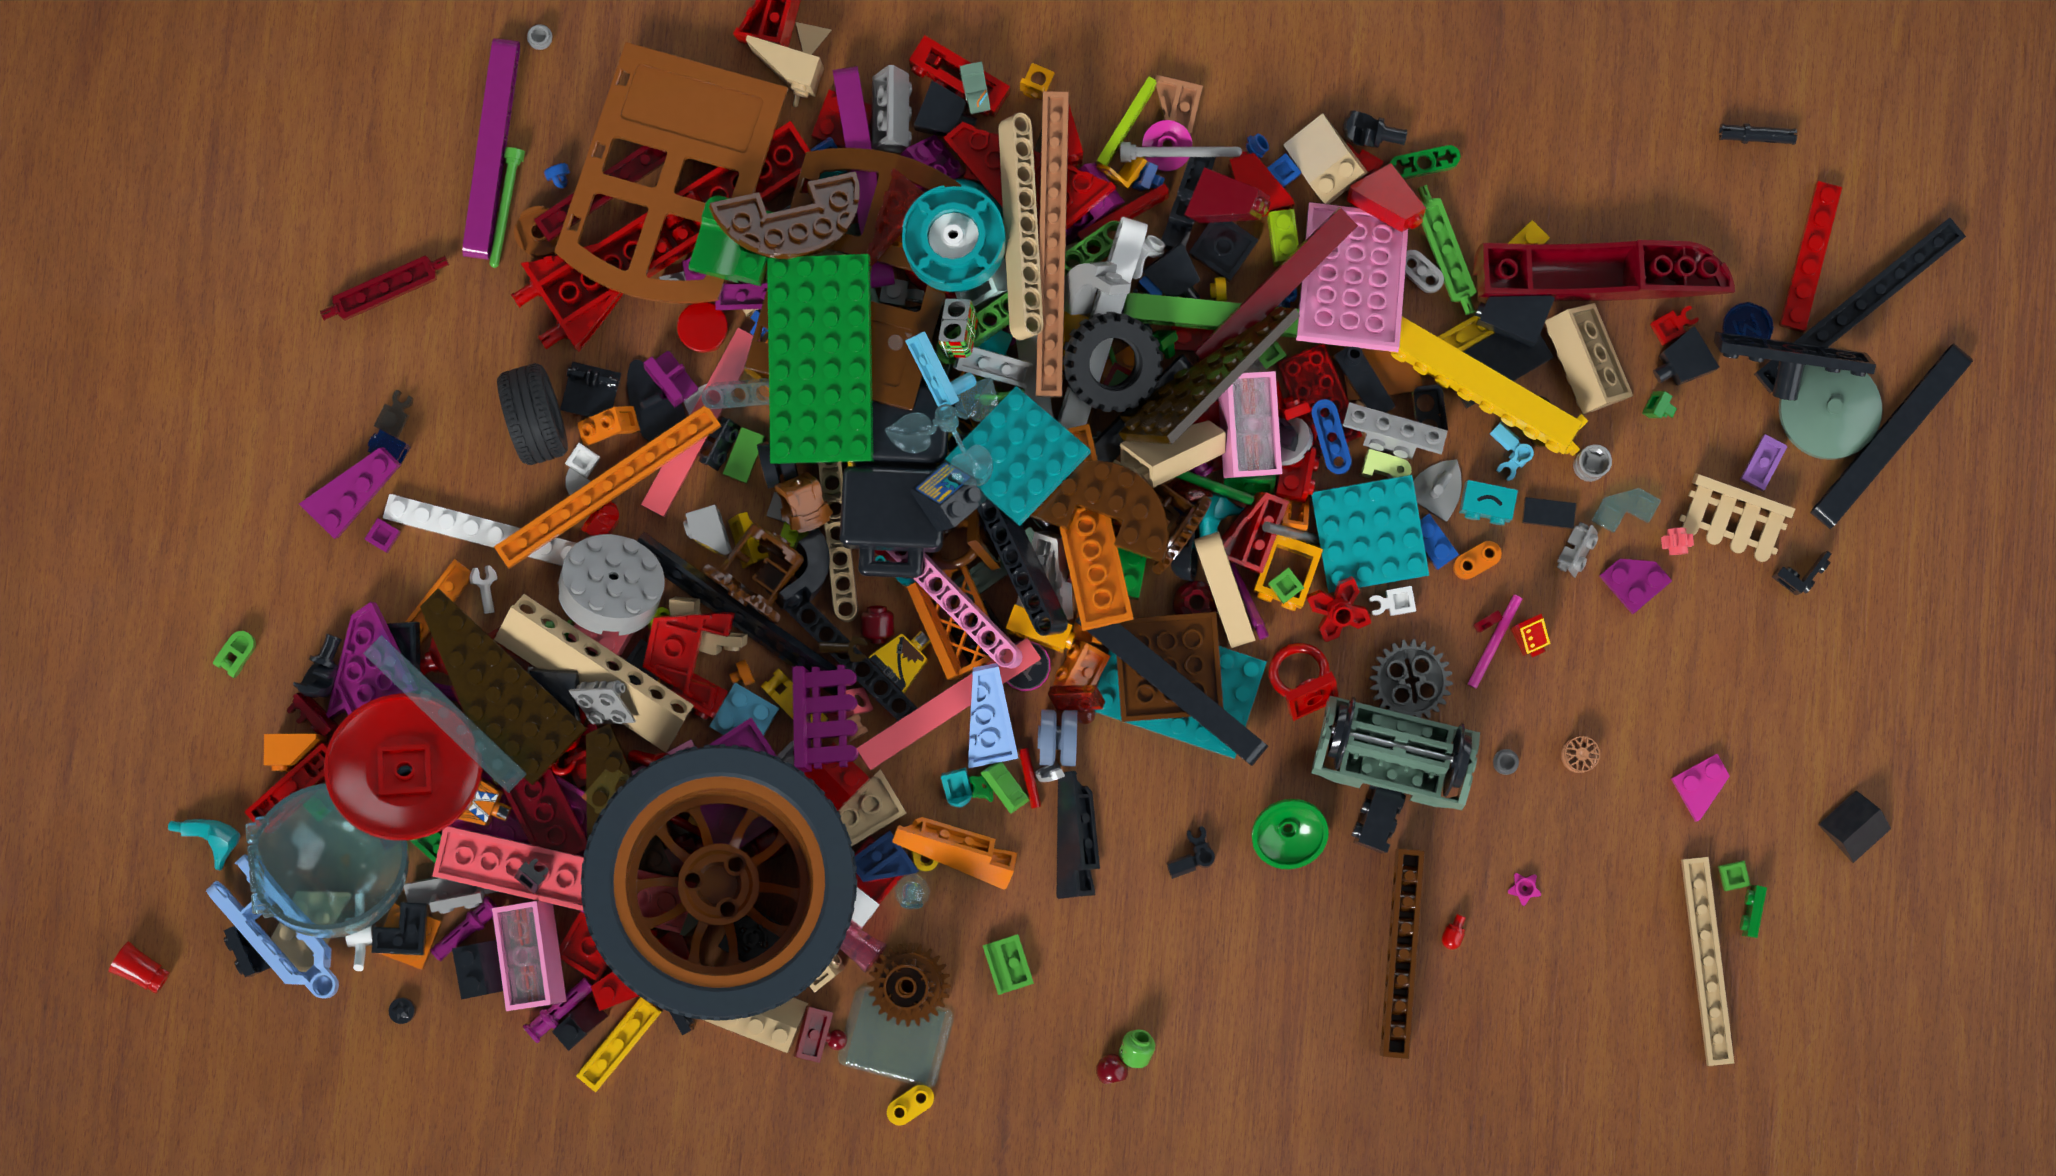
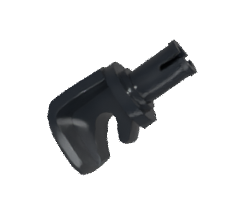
(1369, 132)
(322, 674)

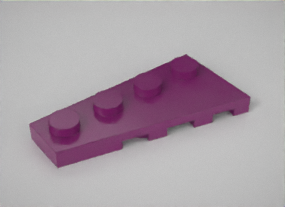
(349, 493)

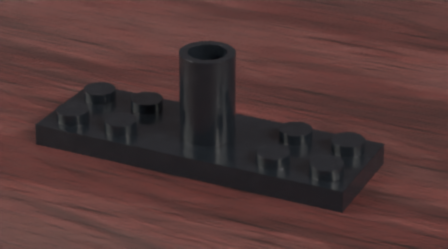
(1792, 359)

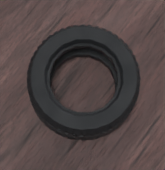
(532, 414)

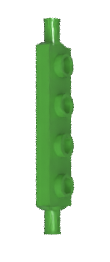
(1447, 251)

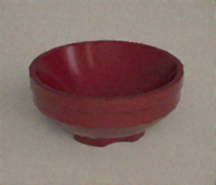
(1186, 591)

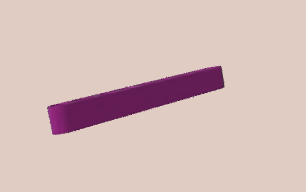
(857, 136)
(491, 149)

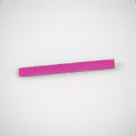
(1494, 641)

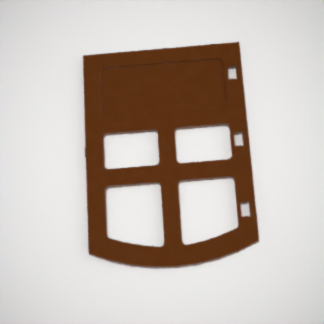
(894, 373)

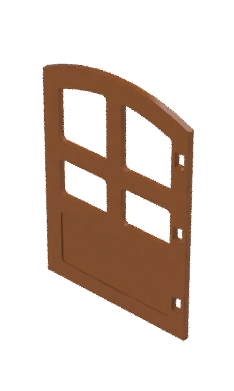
(690, 115)

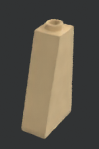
(1165, 461)

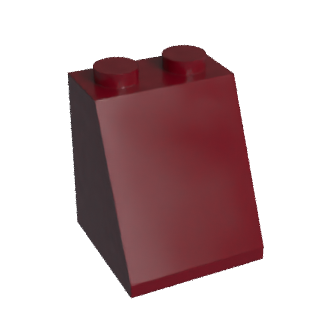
(1225, 200)

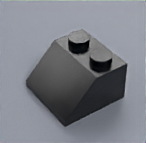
(478, 969)

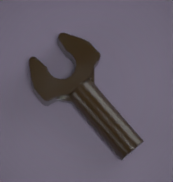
(845, 648)

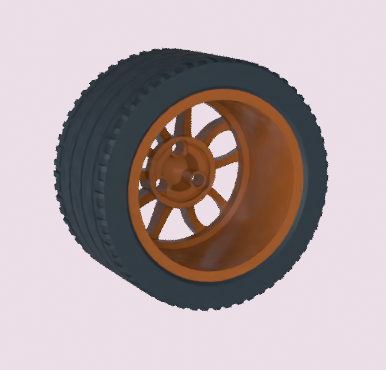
(765, 789)

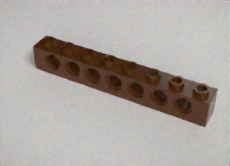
(1402, 953)

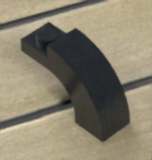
(815, 565)

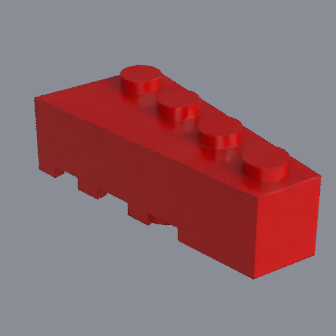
(612, 991)

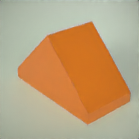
(1297, 514)

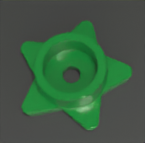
(978, 790)

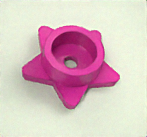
(1531, 891)

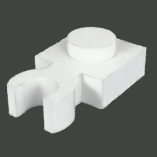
(1398, 601)

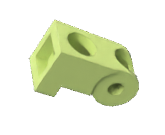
(1384, 465)

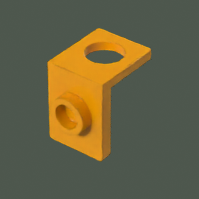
(1032, 89)
(1127, 174)

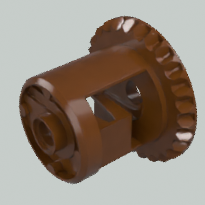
(1185, 526)
(769, 576)

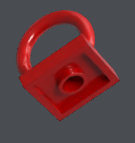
(1309, 694)

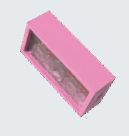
(1251, 426)
(529, 955)

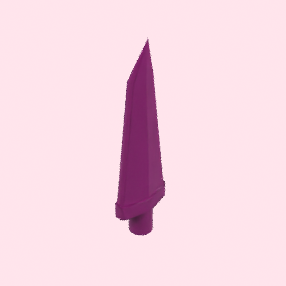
(1256, 620)

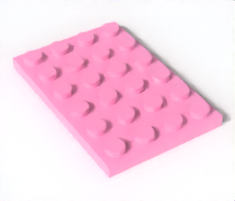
(1358, 287)

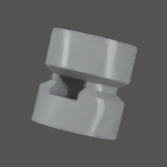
(1592, 463)

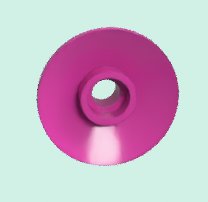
(1170, 131)

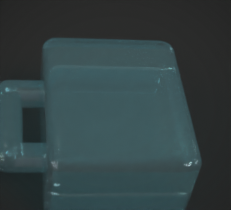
(894, 1051)

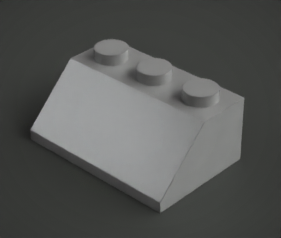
(891, 110)

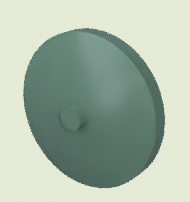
(1832, 413)

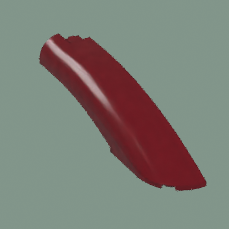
(1601, 270)

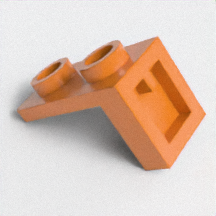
(608, 423)

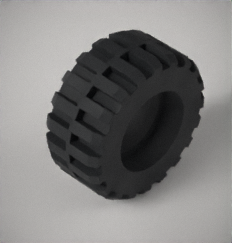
(1136, 385)

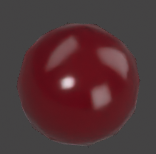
(1111, 1069)

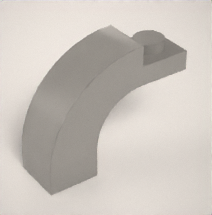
(1084, 281)

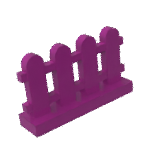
(805, 705)

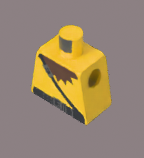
(902, 659)

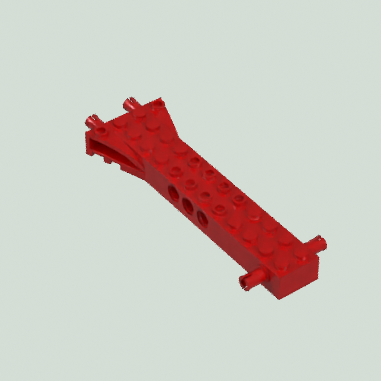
(584, 304)

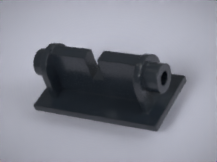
(716, 453)

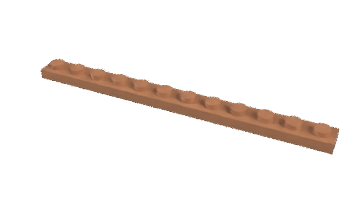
(1052, 242)

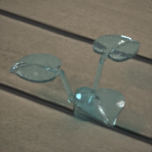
(914, 431)

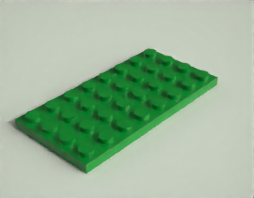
(820, 359)

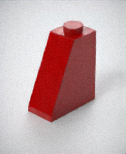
(1251, 171)
(1388, 199)

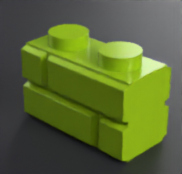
(1282, 235)

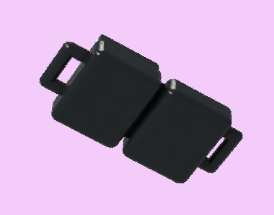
(877, 497)

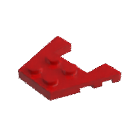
(675, 649)

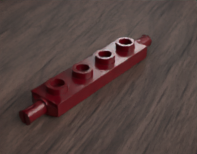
(384, 288)

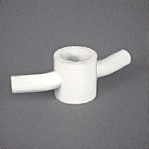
(360, 941)

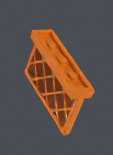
(940, 636)

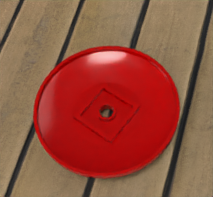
(365, 762)

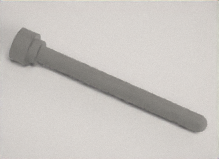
(1130, 151)

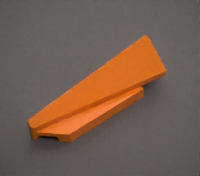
(958, 849)

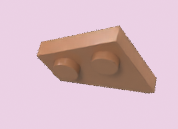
(1178, 100)

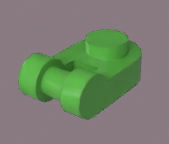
(240, 644)

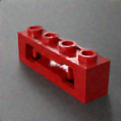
(923, 56)
(303, 775)

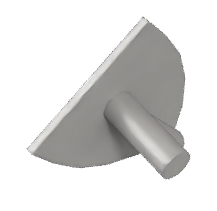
(1439, 488)

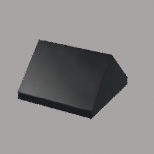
(1855, 825)

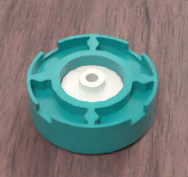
(957, 214)

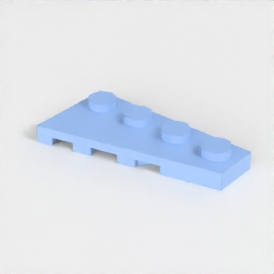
(990, 724)

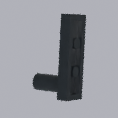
(1364, 379)

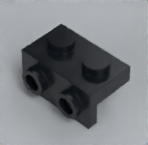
(248, 959)

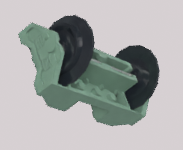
(1416, 765)

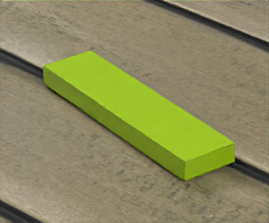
(1127, 122)

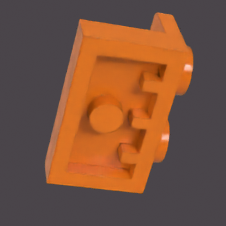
(1082, 665)

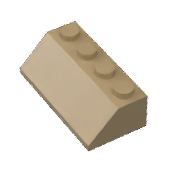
(1588, 358)
(773, 1028)

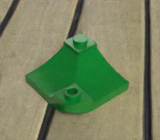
(721, 256)

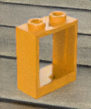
(1297, 547)
(1021, 626)

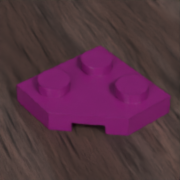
(1635, 581)

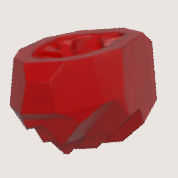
(602, 520)

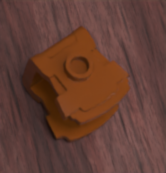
(803, 503)

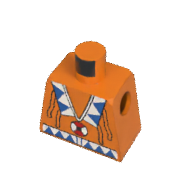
(486, 805)

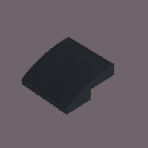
(558, 685)

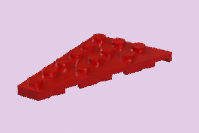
(981, 155)

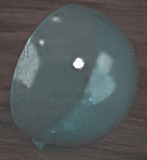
(320, 869)

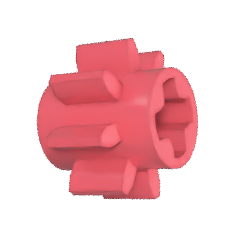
(1677, 541)

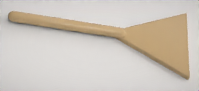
(810, 39)

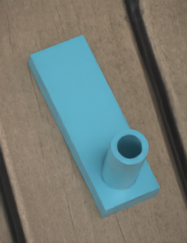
(934, 374)

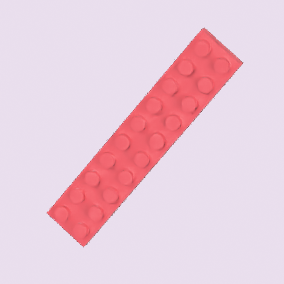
(494, 861)

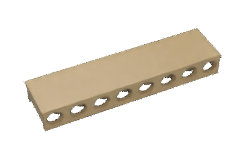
(550, 650)

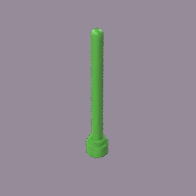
(513, 159)

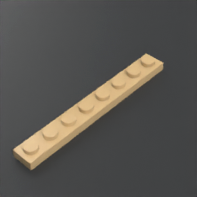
(1707, 961)

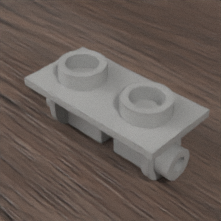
(1575, 558)

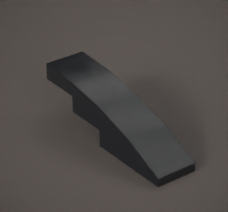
(1178, 224)

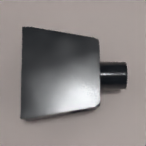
(942, 112)
(1174, 273)
(1686, 359)

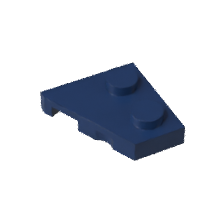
(883, 860)

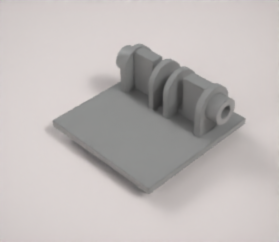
(602, 702)

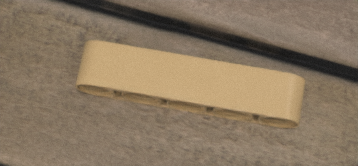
(1224, 589)

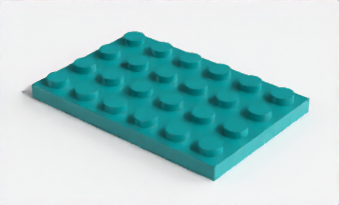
(1240, 684)

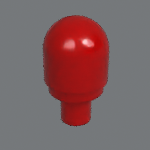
(1454, 933)

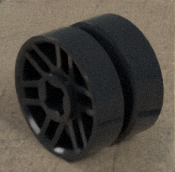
(773, 471)

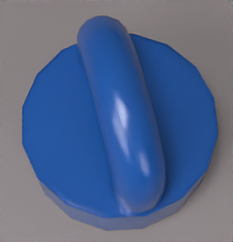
(556, 172)

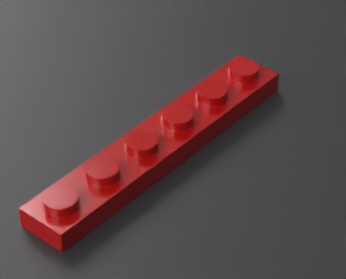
(1810, 256)

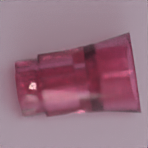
(862, 947)

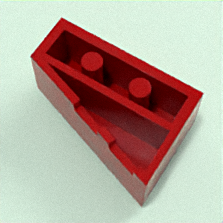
(769, 21)
(1245, 539)

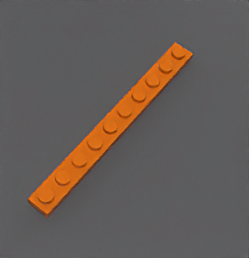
(607, 486)

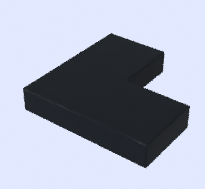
(410, 935)

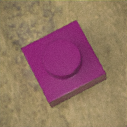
(382, 535)

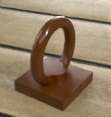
(978, 540)

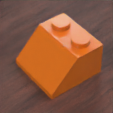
(288, 750)

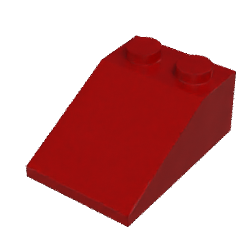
(838, 782)

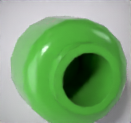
(1137, 1048)

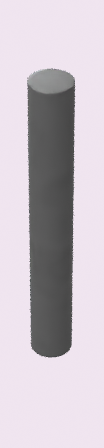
(1290, 532)

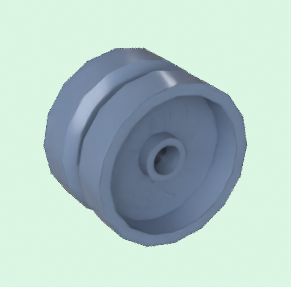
(1058, 737)

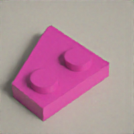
(1701, 785)

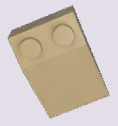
(795, 68)
(1325, 159)

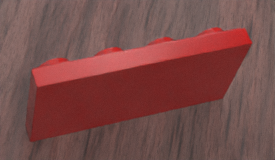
(1313, 378)

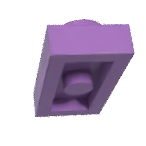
(1763, 462)

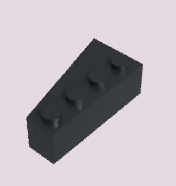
(1378, 818)

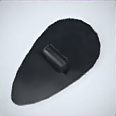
(651, 406)

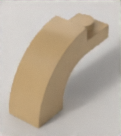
(710, 642)

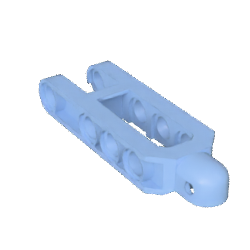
(317, 979)

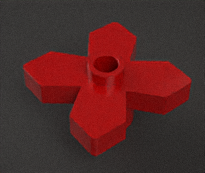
(1343, 600)

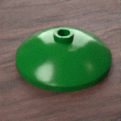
(1293, 845)

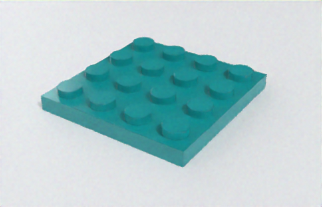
(1027, 453)
(1370, 532)

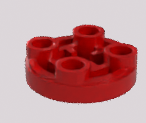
(702, 327)

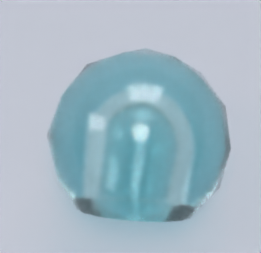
(912, 891)

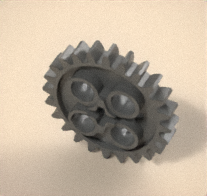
(1434, 677)

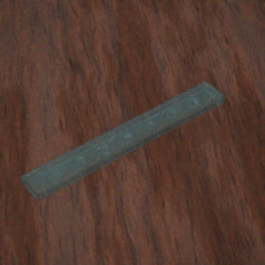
(445, 713)

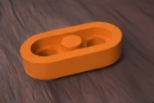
(1477, 559)

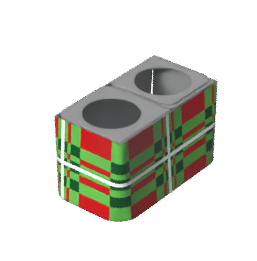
(962, 345)

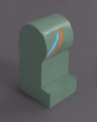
(975, 87)

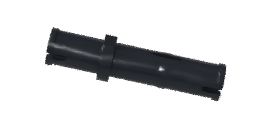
(1757, 134)

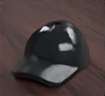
(1186, 561)

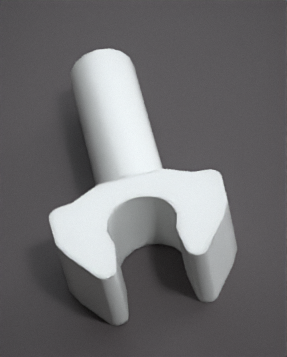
(484, 586)

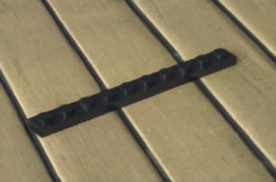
(1874, 293)
(745, 617)

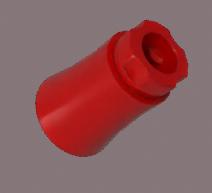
(139, 968)

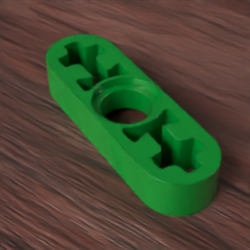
(1443, 164)

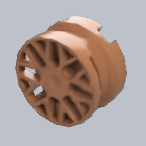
(1580, 754)

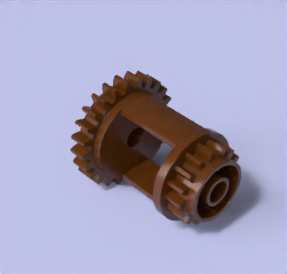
(924, 975)

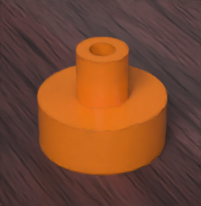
(743, 673)

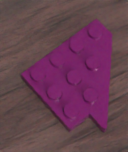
(357, 677)

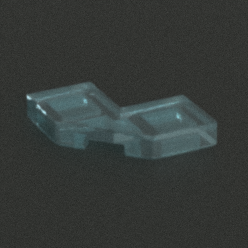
(1634, 502)

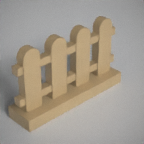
(1746, 522)

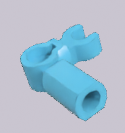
(1509, 440)

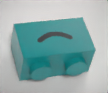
(1488, 502)

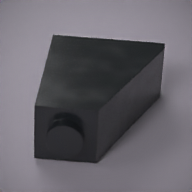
(1515, 316)

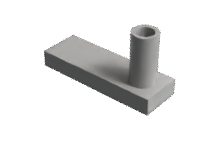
(996, 366)

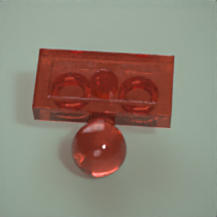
(1078, 697)

